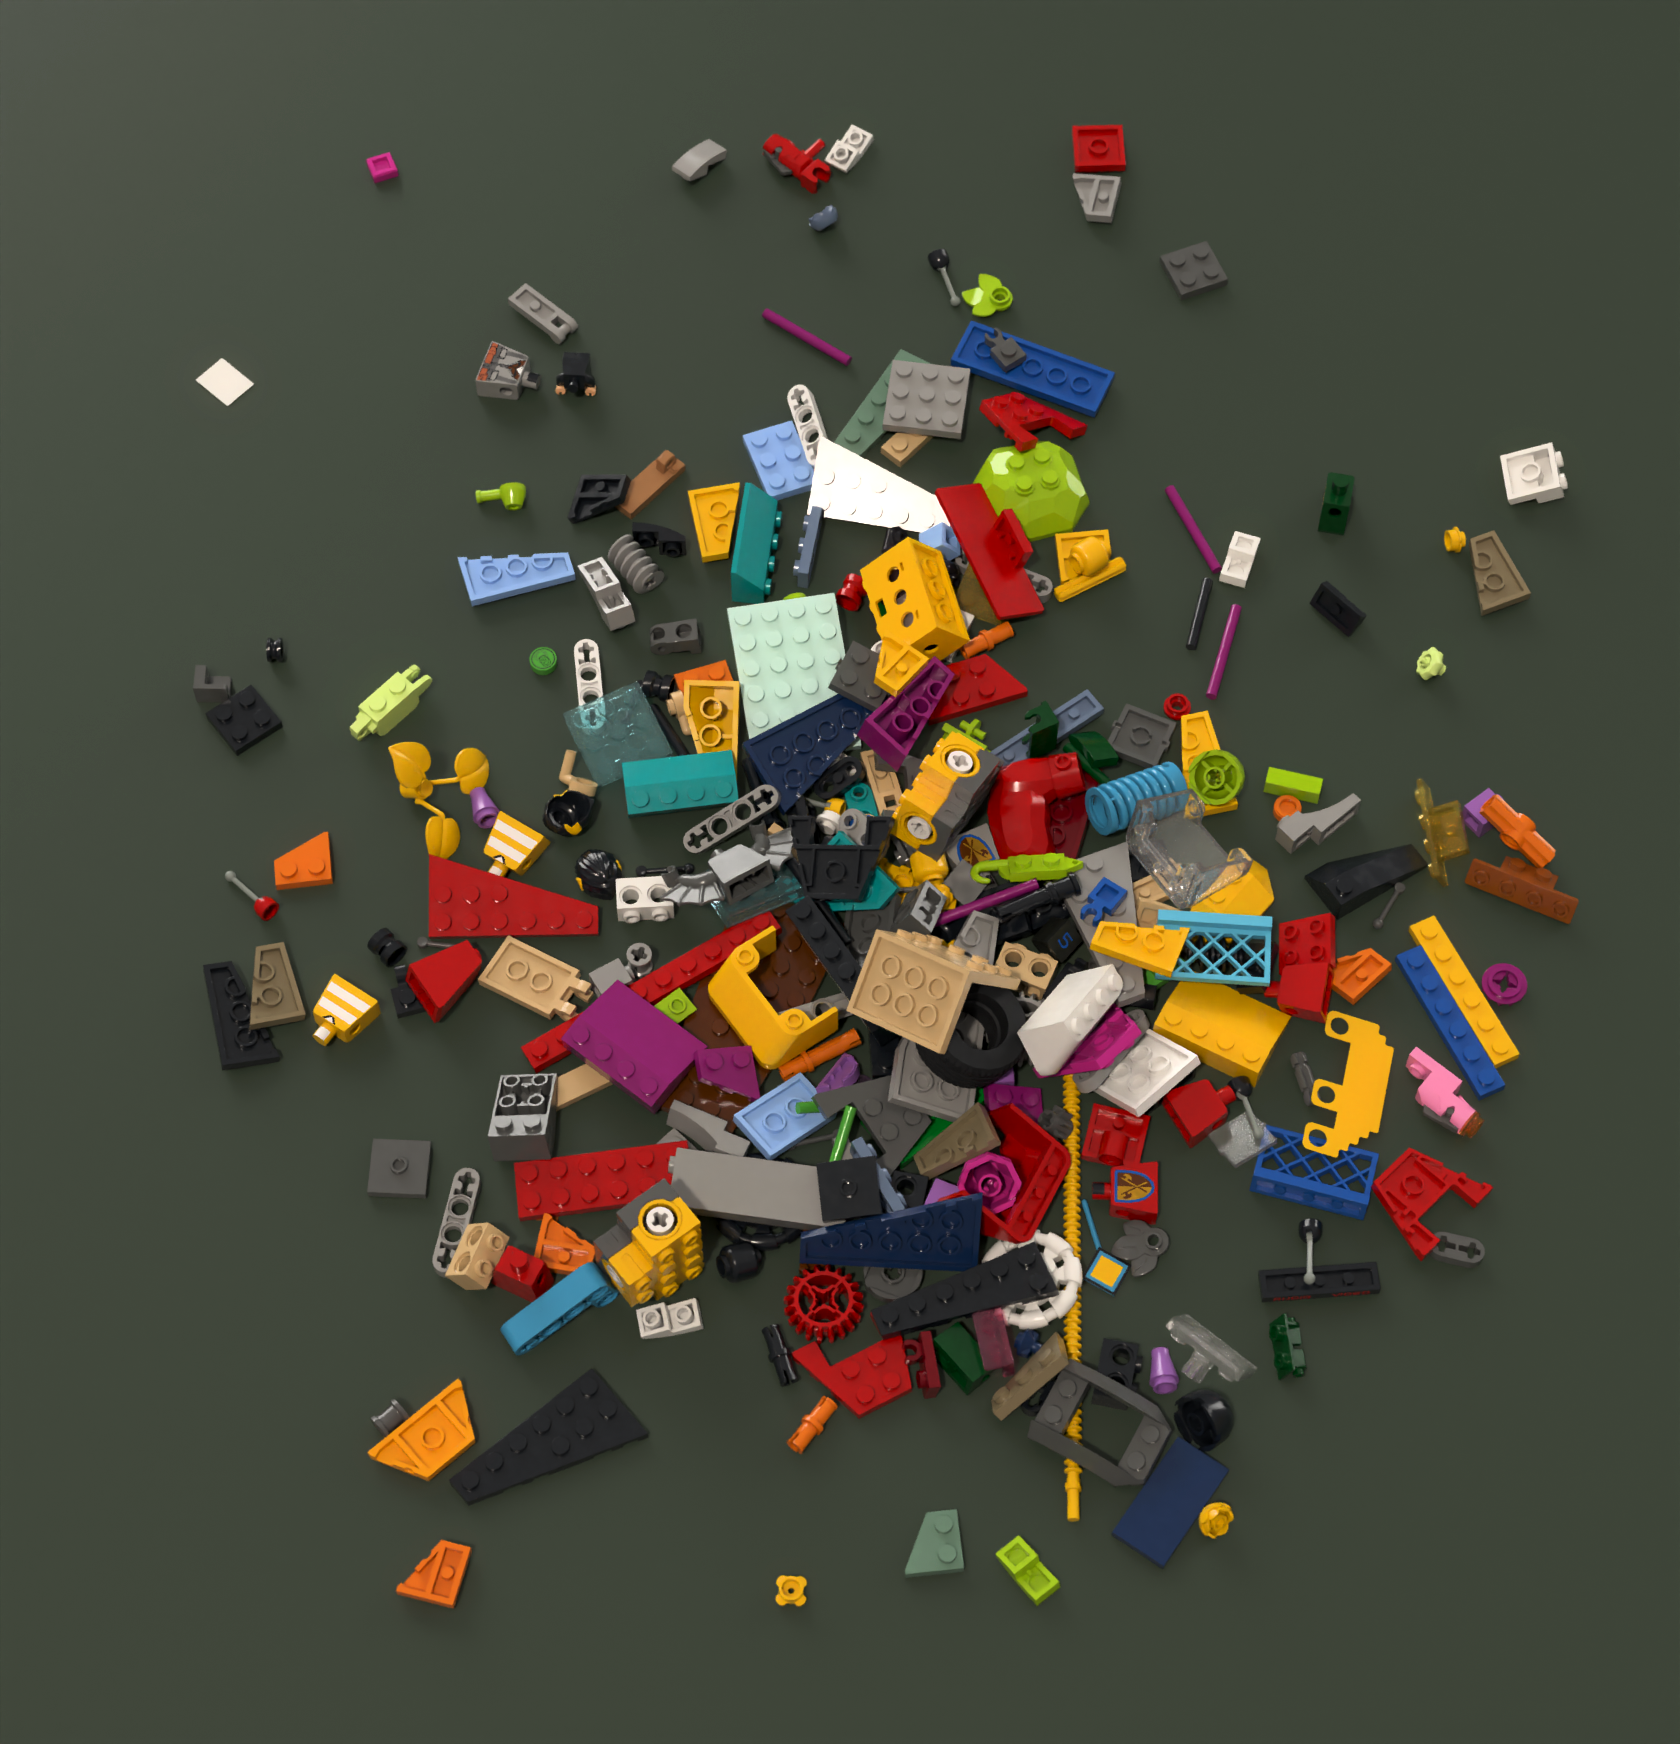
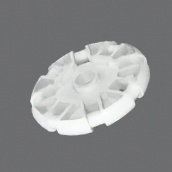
(1068, 1274)

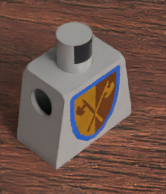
(973, 847)

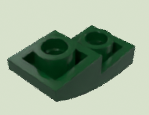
(1095, 748)

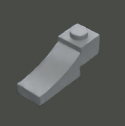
(607, 593)
(1318, 825)
(706, 1130)

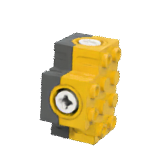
(945, 794)
(651, 1246)

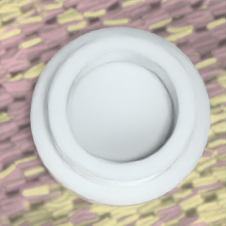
(828, 822)

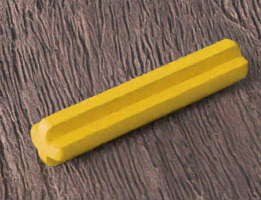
(1084, 582)

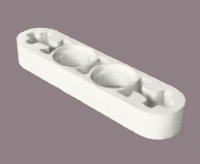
(806, 429)
(587, 687)

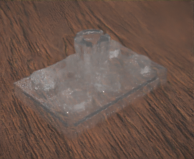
(1208, 1351)

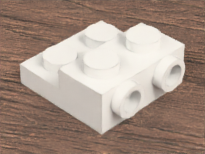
(1534, 474)

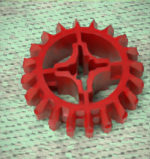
(810, 1322)

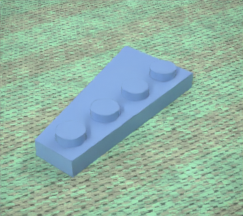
(505, 577)

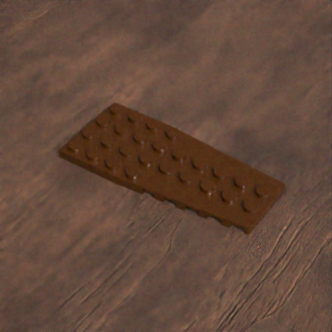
(786, 980)

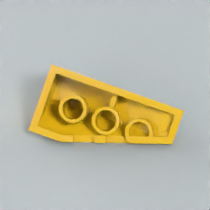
(713, 715)

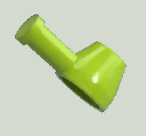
(512, 495)

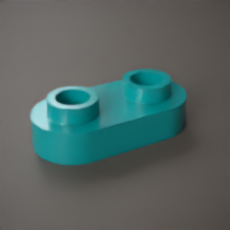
(863, 803)

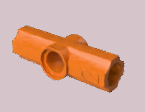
(1517, 831)

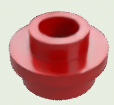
(1177, 700)

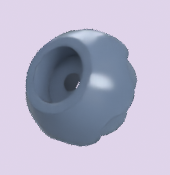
(824, 218)

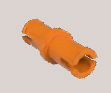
(987, 640)
(812, 1424)

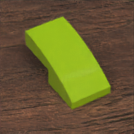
(1027, 1570)

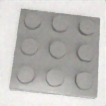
(926, 399)

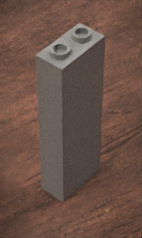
(748, 1189)

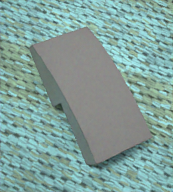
(696, 160)

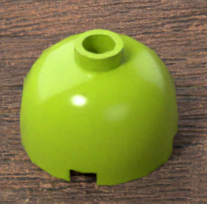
(1206, 778)

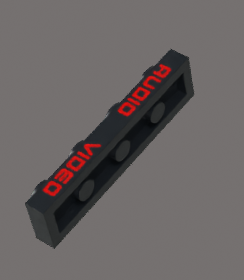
(1329, 1282)

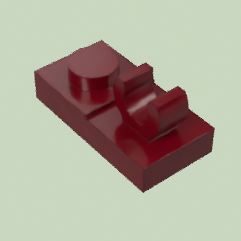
(927, 1376)

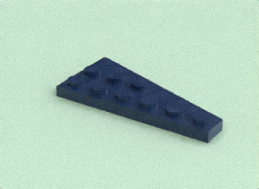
(805, 746)
(919, 1237)

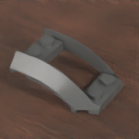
(1061, 1407)

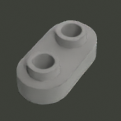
(857, 830)

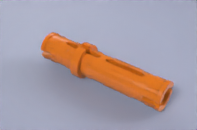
(809, 1060)

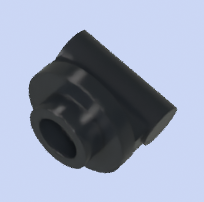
(893, 537)

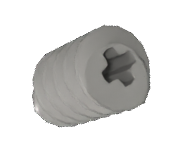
(635, 565)

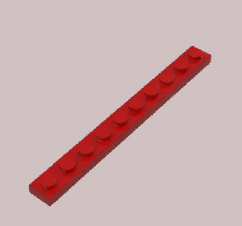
(660, 983)

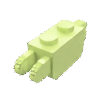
(389, 703)

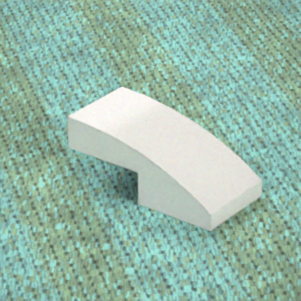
(1239, 559)

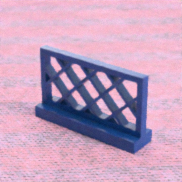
(1310, 1190)

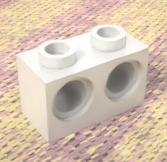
(644, 891)

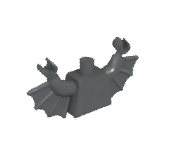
(732, 872)

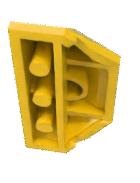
(1245, 896)

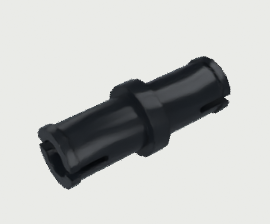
(779, 1355)

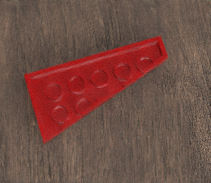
(486, 905)

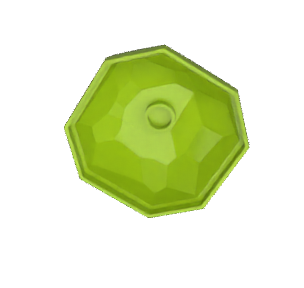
(1038, 487)

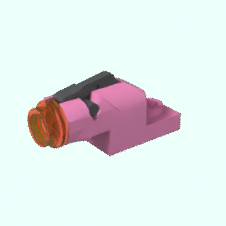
(1439, 1096)

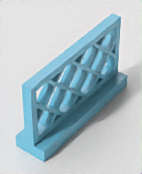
(1221, 926)

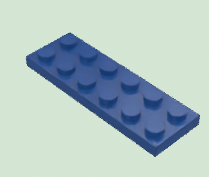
(1043, 374)

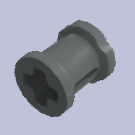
(389, 1418)

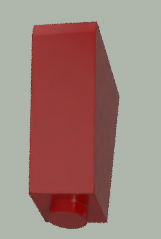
(444, 977)

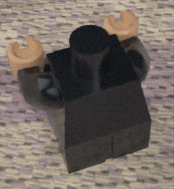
(576, 374)

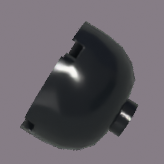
(1204, 1418)

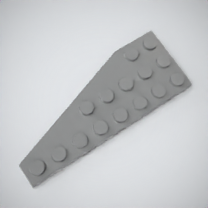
(911, 1080)

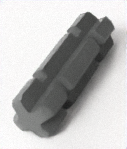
(1304, 1076)

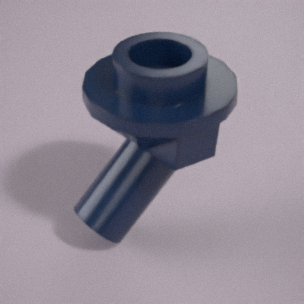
(1027, 1343)

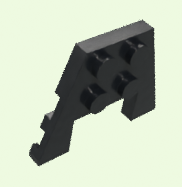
(838, 870)

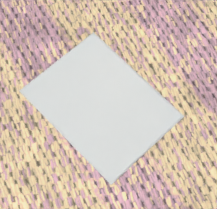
(224, 382)

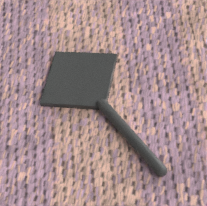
(960, 884)

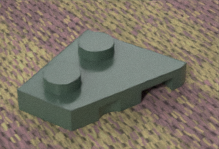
(937, 1546)

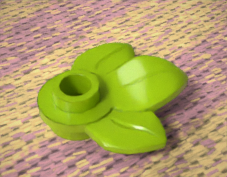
(986, 297)

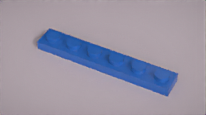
(1450, 1022)

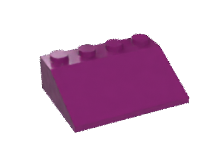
(633, 1045)

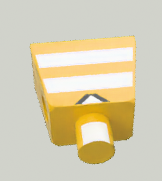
(513, 846)
(343, 1011)

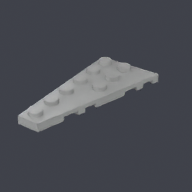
(1114, 865)

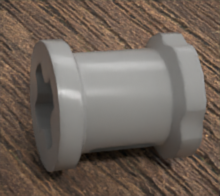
(638, 959)

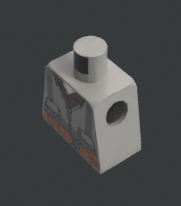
(505, 373)

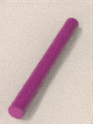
(806, 337)
(1193, 529)
(1223, 652)
(987, 901)

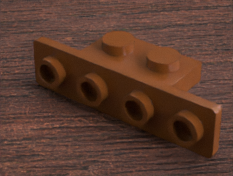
(1524, 886)

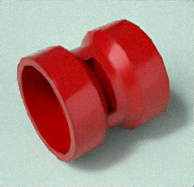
(850, 595)

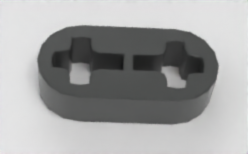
(1456, 1250)

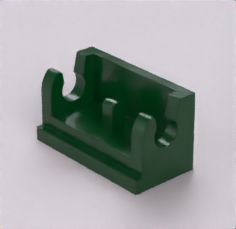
(1044, 733)
(960, 1358)

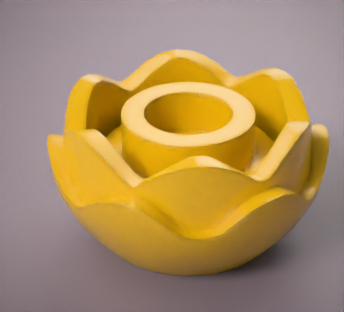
(1215, 1519)

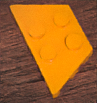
(430, 1436)

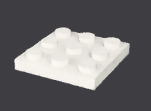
(1147, 1073)

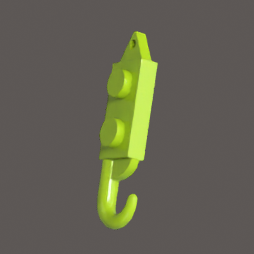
(1027, 867)

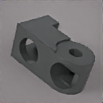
(676, 637)

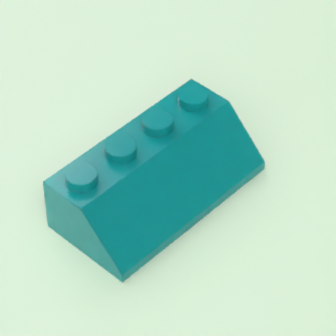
(754, 546)
(680, 783)

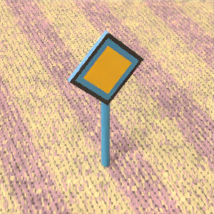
(1104, 1269)

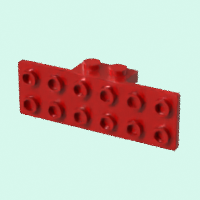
(993, 548)

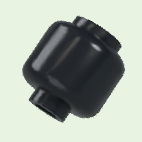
(738, 1262)

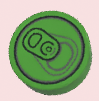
(543, 661)

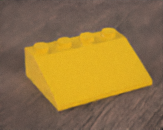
(1222, 1027)

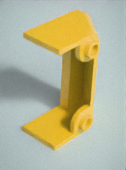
(772, 1036)

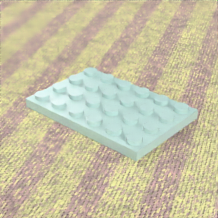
(785, 658)

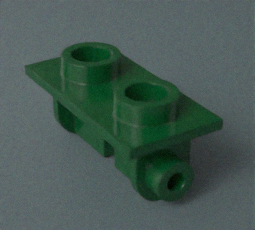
(1284, 1335)

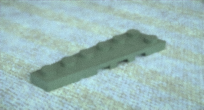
(866, 425)

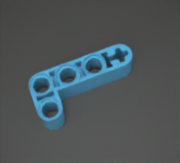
(558, 1306)

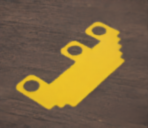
(1363, 1090)

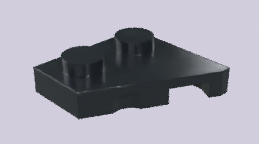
(597, 495)

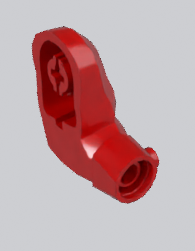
(1021, 802)

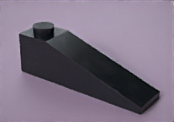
(1359, 879)

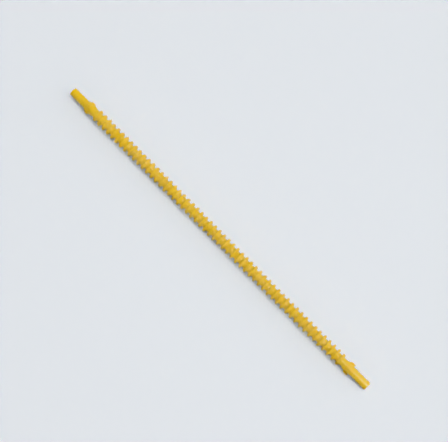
(1072, 1321)

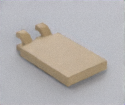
(535, 980)

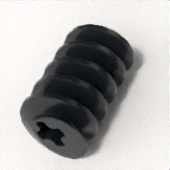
(1214, 955)

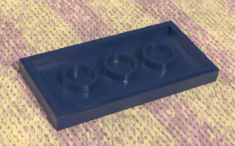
(1170, 1502)

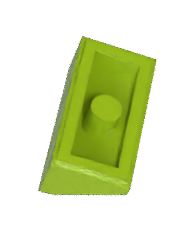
(1290, 783)

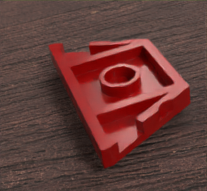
(975, 687)

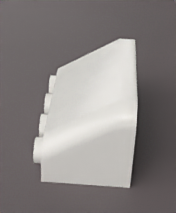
(1069, 1017)

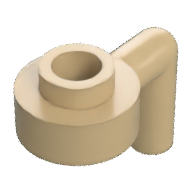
(675, 707)
(575, 783)

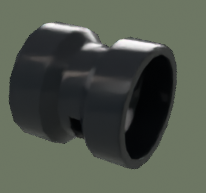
(656, 685)
(388, 948)

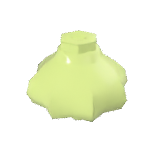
(1430, 664)

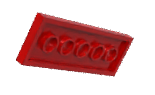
(590, 1180)

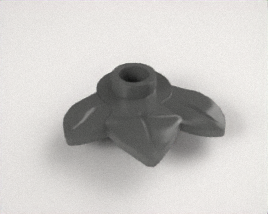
(1136, 1246)

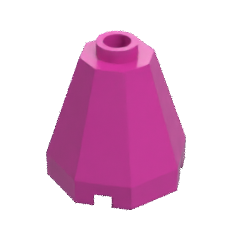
(992, 1176)

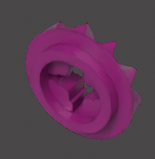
(1515, 980)

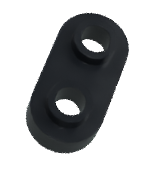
(839, 777)

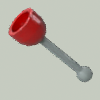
(264, 907)

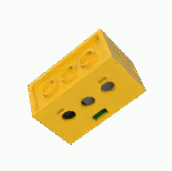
(915, 599)

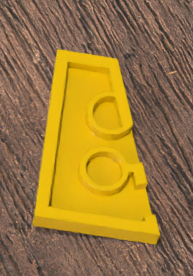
(1147, 948)

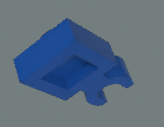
(1104, 898)

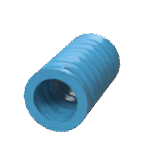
(1117, 799)

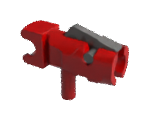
(799, 163)

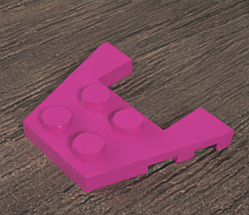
(1100, 1048)

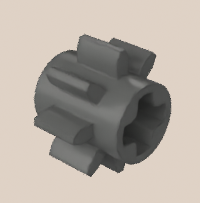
(1056, 1122)

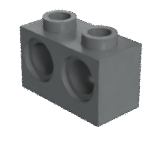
(919, 909)

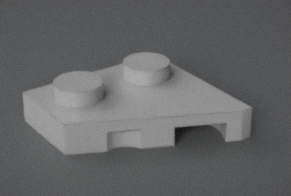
(1097, 195)

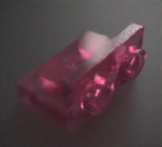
(993, 1341)

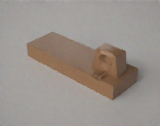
(651, 483)

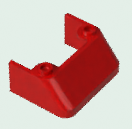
(1040, 1166)

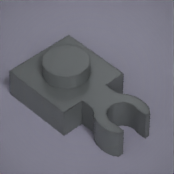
(1005, 352)

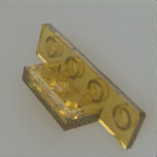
(1443, 829)

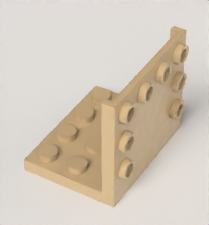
(920, 986)

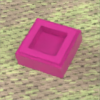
(382, 167)

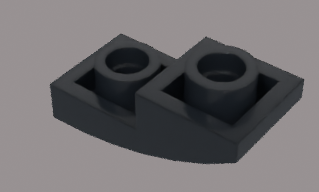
(669, 541)

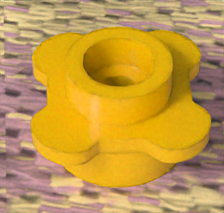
(791, 1582)

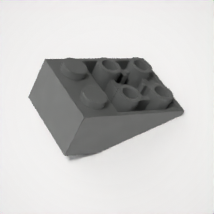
(524, 1117)

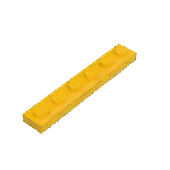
(1464, 991)

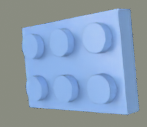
(779, 460)
(773, 1121)

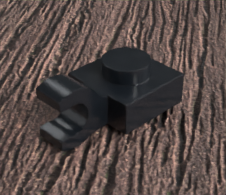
(403, 997)

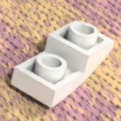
(849, 149)
(669, 1320)

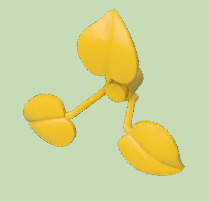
(411, 763)

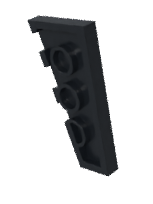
(231, 1020)

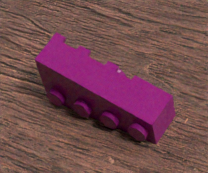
(899, 720)

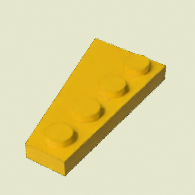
(1196, 738)

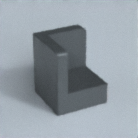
(210, 688)

